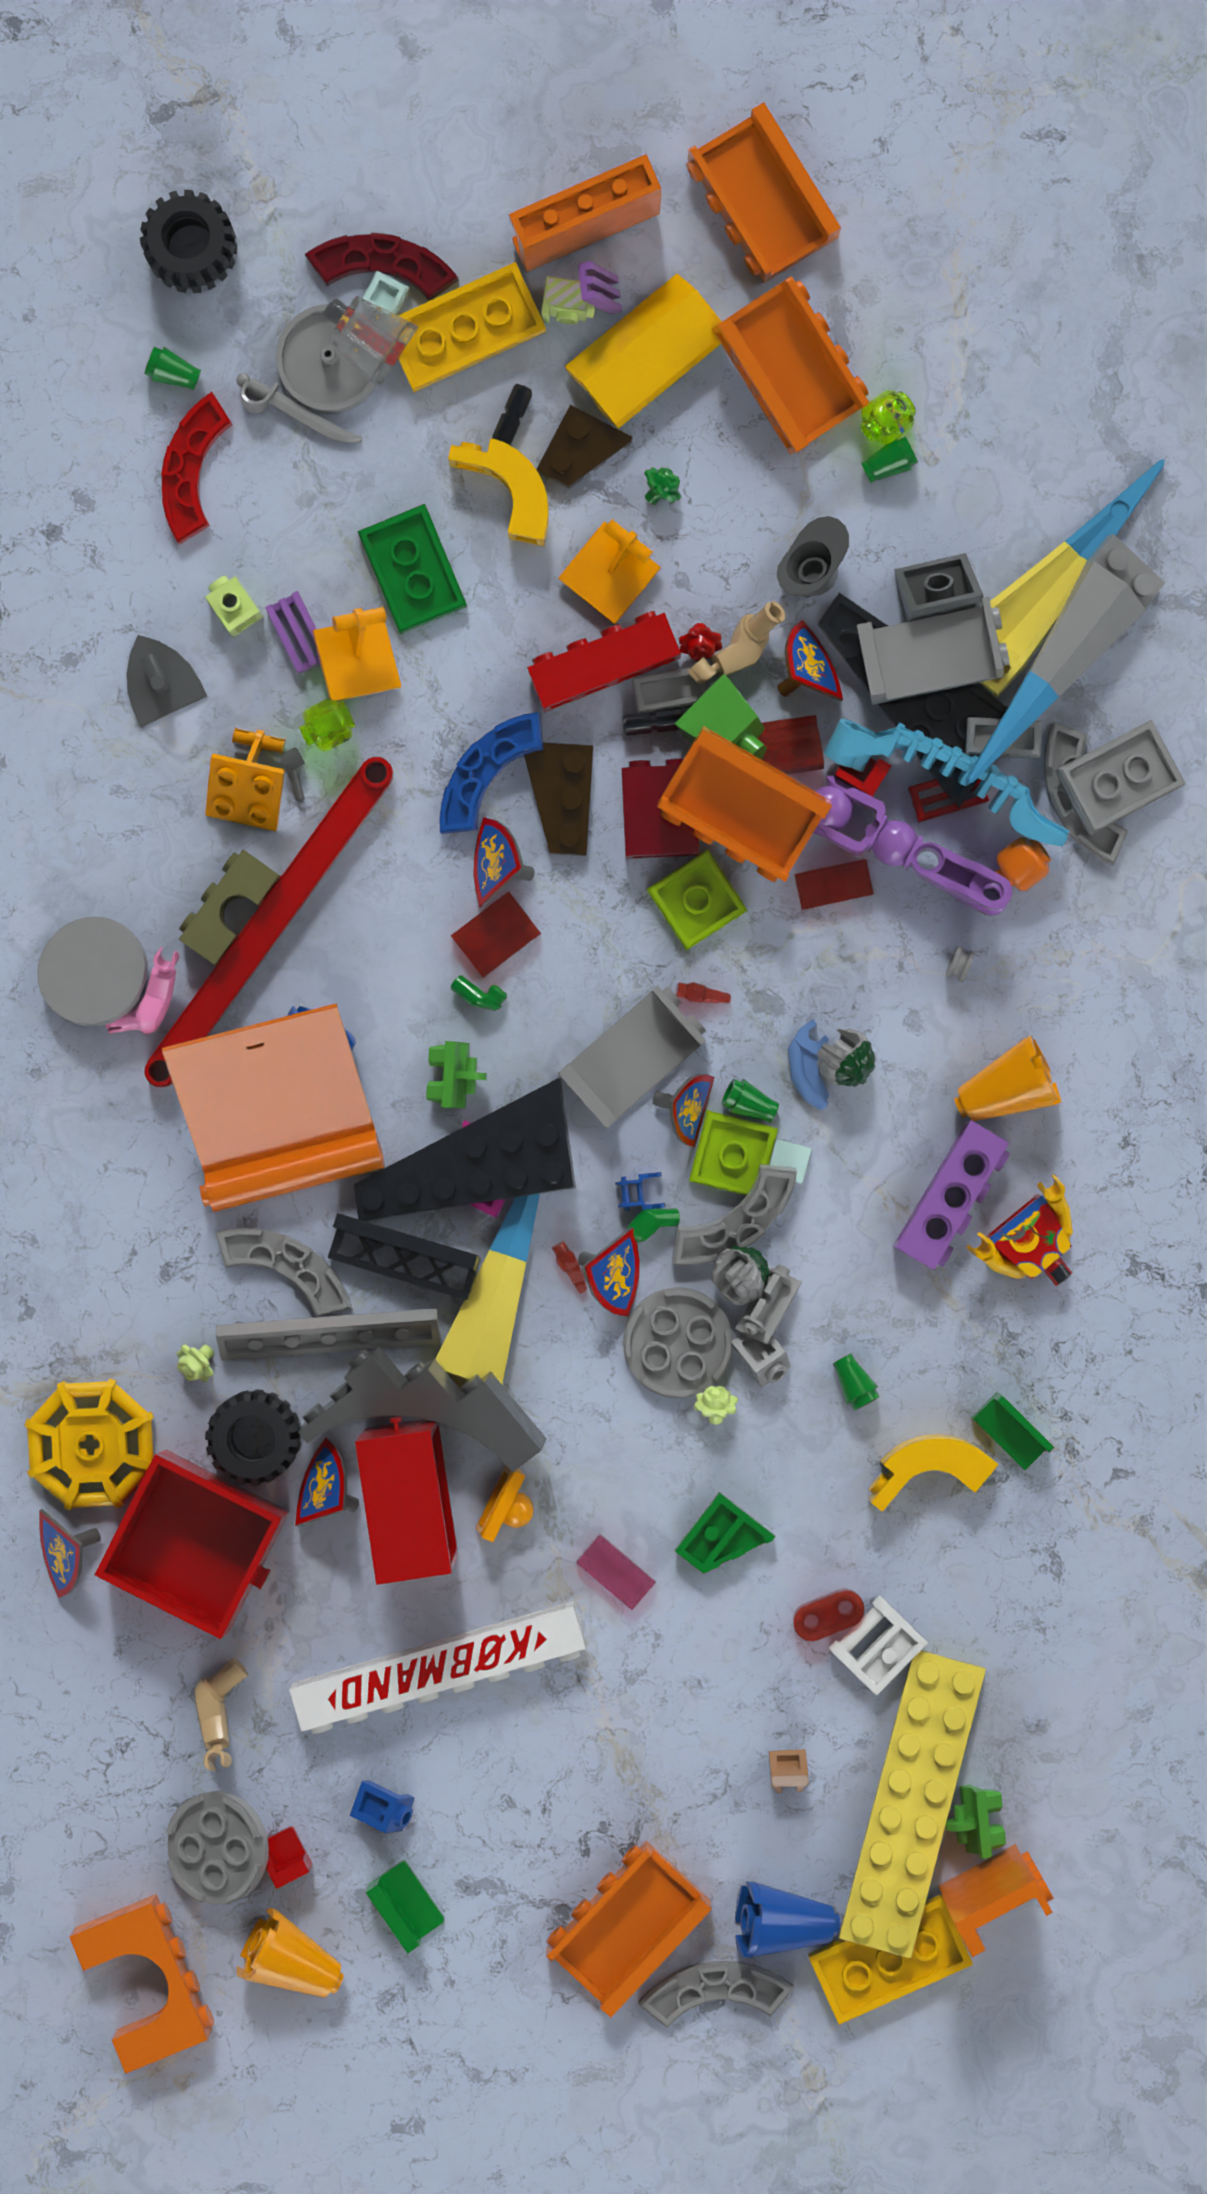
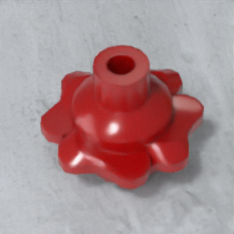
(700, 642)

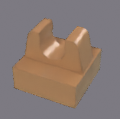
(788, 1769)

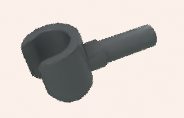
(292, 760)

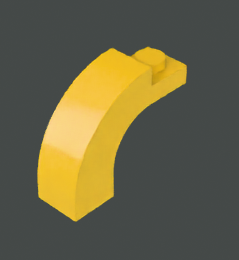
(530, 503)
(927, 1454)

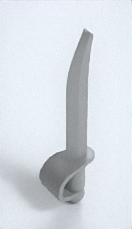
(272, 397)

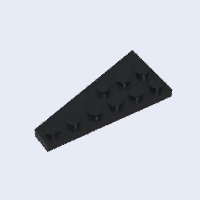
(935, 713)
(495, 1158)

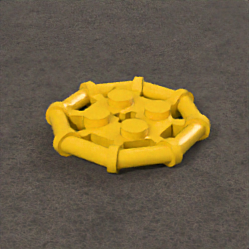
(74, 1429)

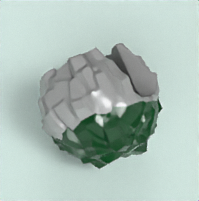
(848, 1060)
(740, 1274)

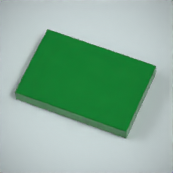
(412, 569)

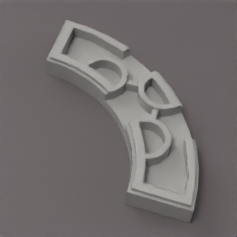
(1061, 748)
(741, 1225)
(289, 1258)
(715, 1981)

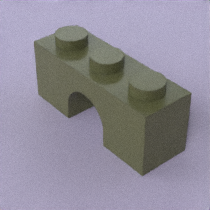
(207, 929)

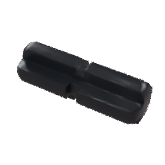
(515, 409)
(644, 722)

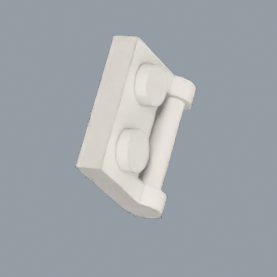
(886, 1654)

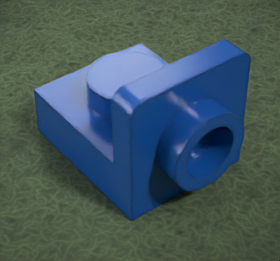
(382, 1808)

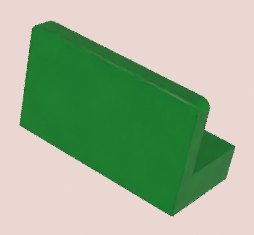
(1011, 1431)
(404, 1905)

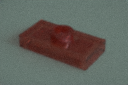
(833, 884)

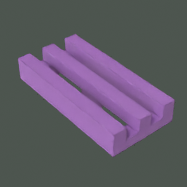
(599, 281)
(283, 604)

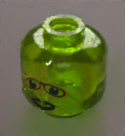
(887, 417)
(327, 724)

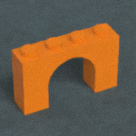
(146, 1932)

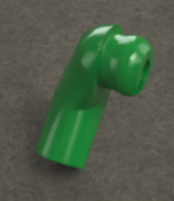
(476, 997)

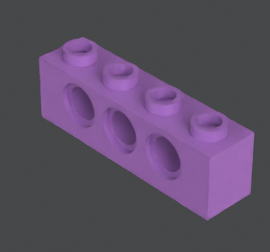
(993, 1155)

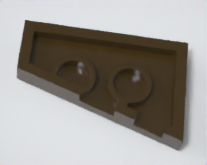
(562, 794)

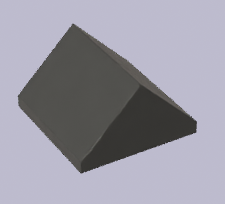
(938, 587)

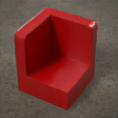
(867, 780)
(287, 1857)

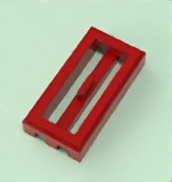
(919, 803)

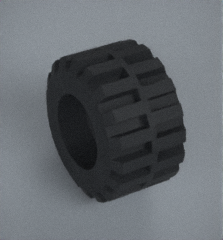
(183, 212)
(230, 1459)

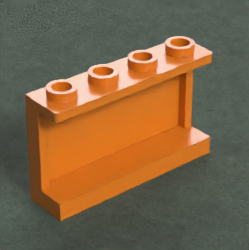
(763, 195)
(586, 213)
(791, 364)
(743, 805)
(992, 1891)
(628, 1926)

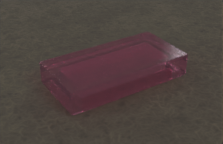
(615, 1571)

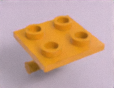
(610, 570)
(357, 655)
(244, 789)

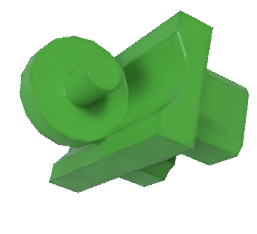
(458, 1074)
(972, 1821)

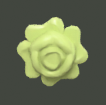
(195, 1363)
(716, 1403)

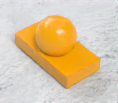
(505, 1506)

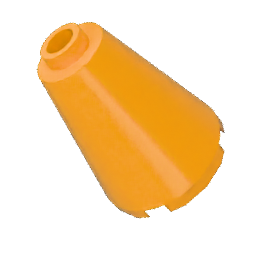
(1009, 1085)
(288, 1958)

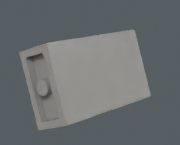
(933, 653)
(633, 1055)

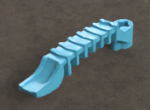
(854, 744)

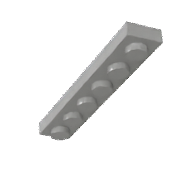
(328, 1334)

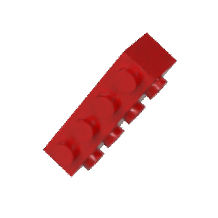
(603, 662)

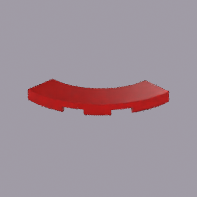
(184, 463)

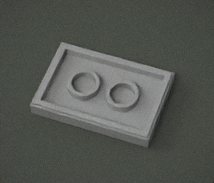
(1120, 777)

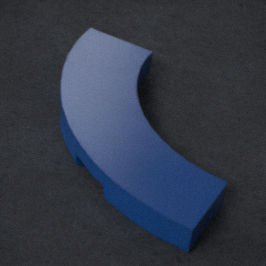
(481, 764)

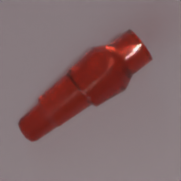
(700, 993)
(568, 1263)

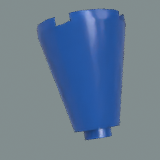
(781, 1921)

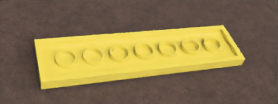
(912, 1803)

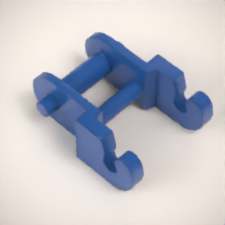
(625, 1192)

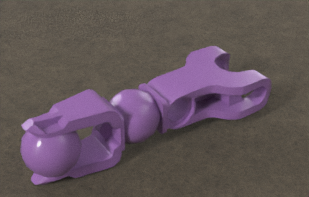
(898, 845)

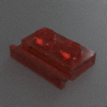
(793, 744)
(496, 934)

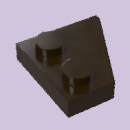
(580, 447)

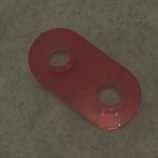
(829, 1617)

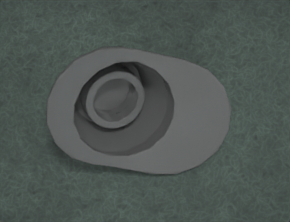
(814, 558)

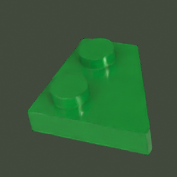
(721, 1535)

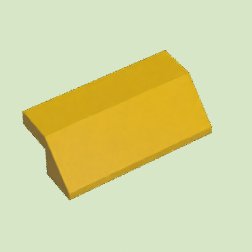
(646, 350)

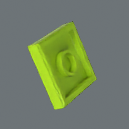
(697, 900)
(731, 1152)

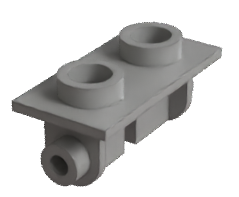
(766, 1312)

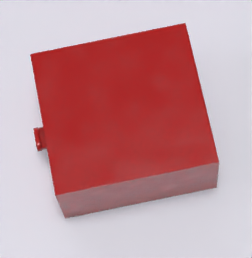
(406, 1500)
(192, 1543)

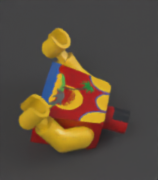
(1031, 1238)

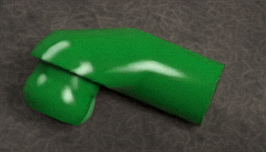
(650, 1220)

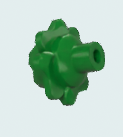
(662, 485)

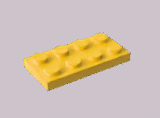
(469, 326)
(865, 1978)

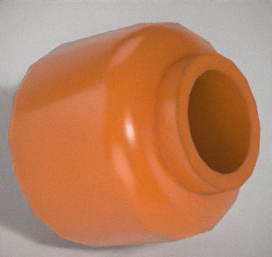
(1023, 863)

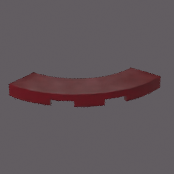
(385, 254)

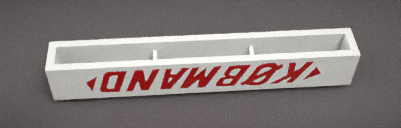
(437, 1667)

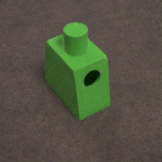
(726, 714)

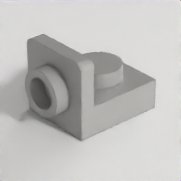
(766, 1361)

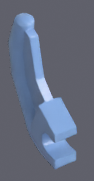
(804, 1069)

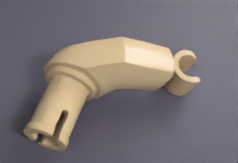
(745, 645)
(212, 1711)

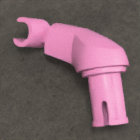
(154, 1004)

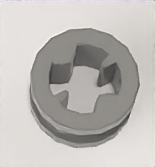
(960, 963)

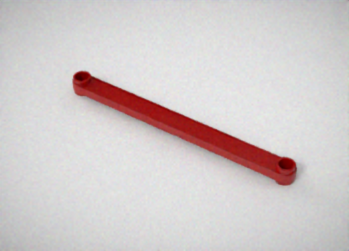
(275, 912)

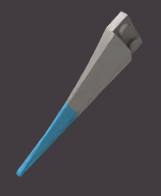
(1100, 608)

